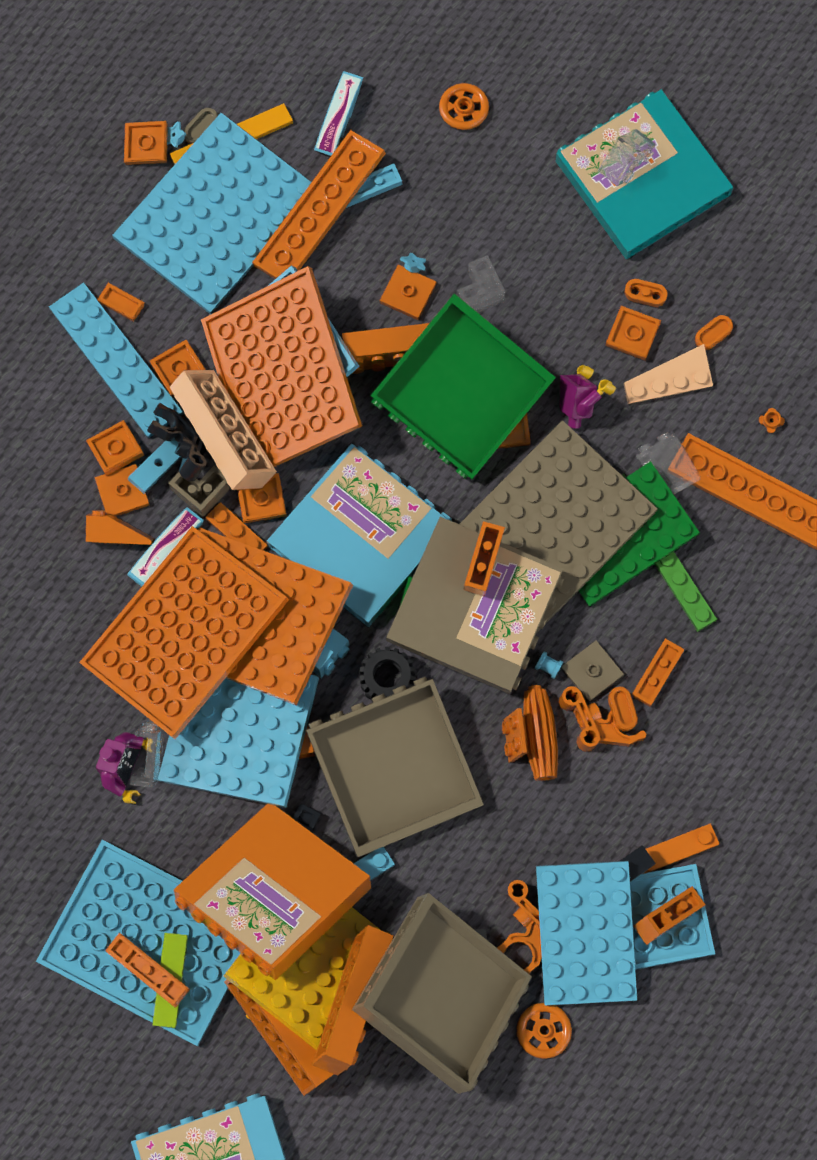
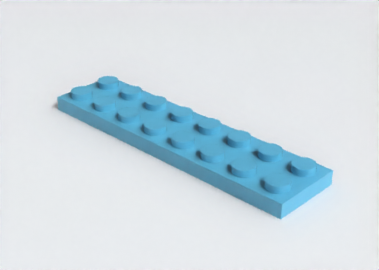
(113, 356)

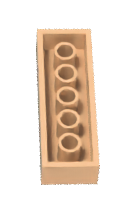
(222, 429)

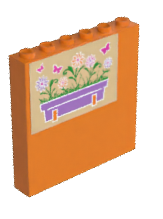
(272, 890)

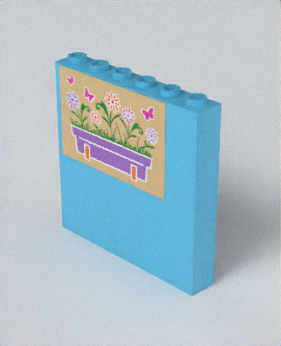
(361, 530)
(234, 1133)

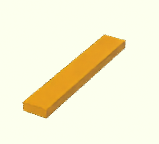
(255, 126)

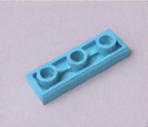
(148, 473)

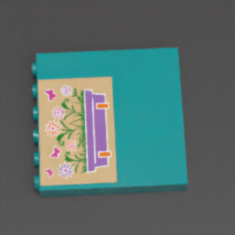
(664, 191)

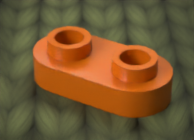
(646, 290)

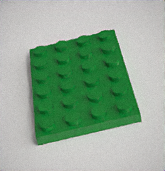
(651, 543)

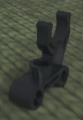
(189, 446)

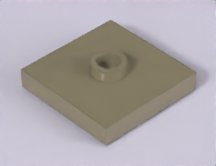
(592, 671)

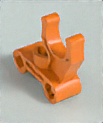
(593, 725)
(529, 918)

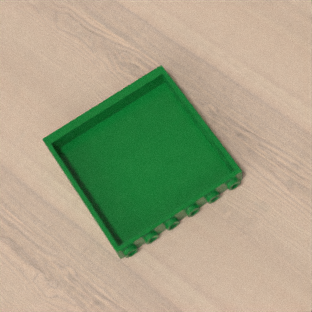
(462, 387)

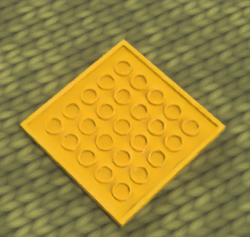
(308, 987)

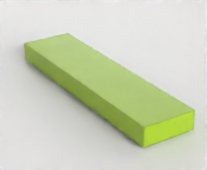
(173, 961)

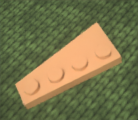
(676, 376)

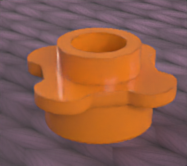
(771, 414)

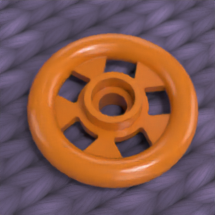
(458, 122)
(556, 1015)

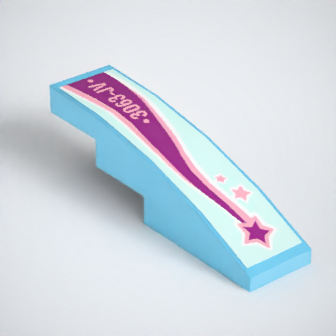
(338, 113)
(164, 545)

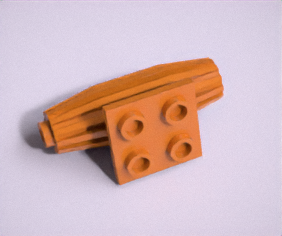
(533, 734)

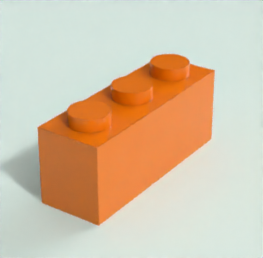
(484, 558)

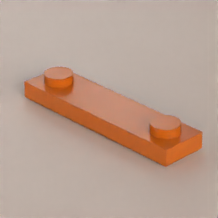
(682, 847)
(147, 970)

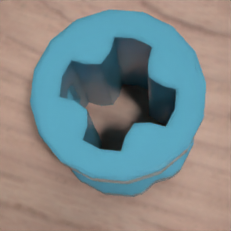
(549, 665)

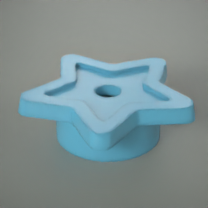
(179, 135)
(413, 263)

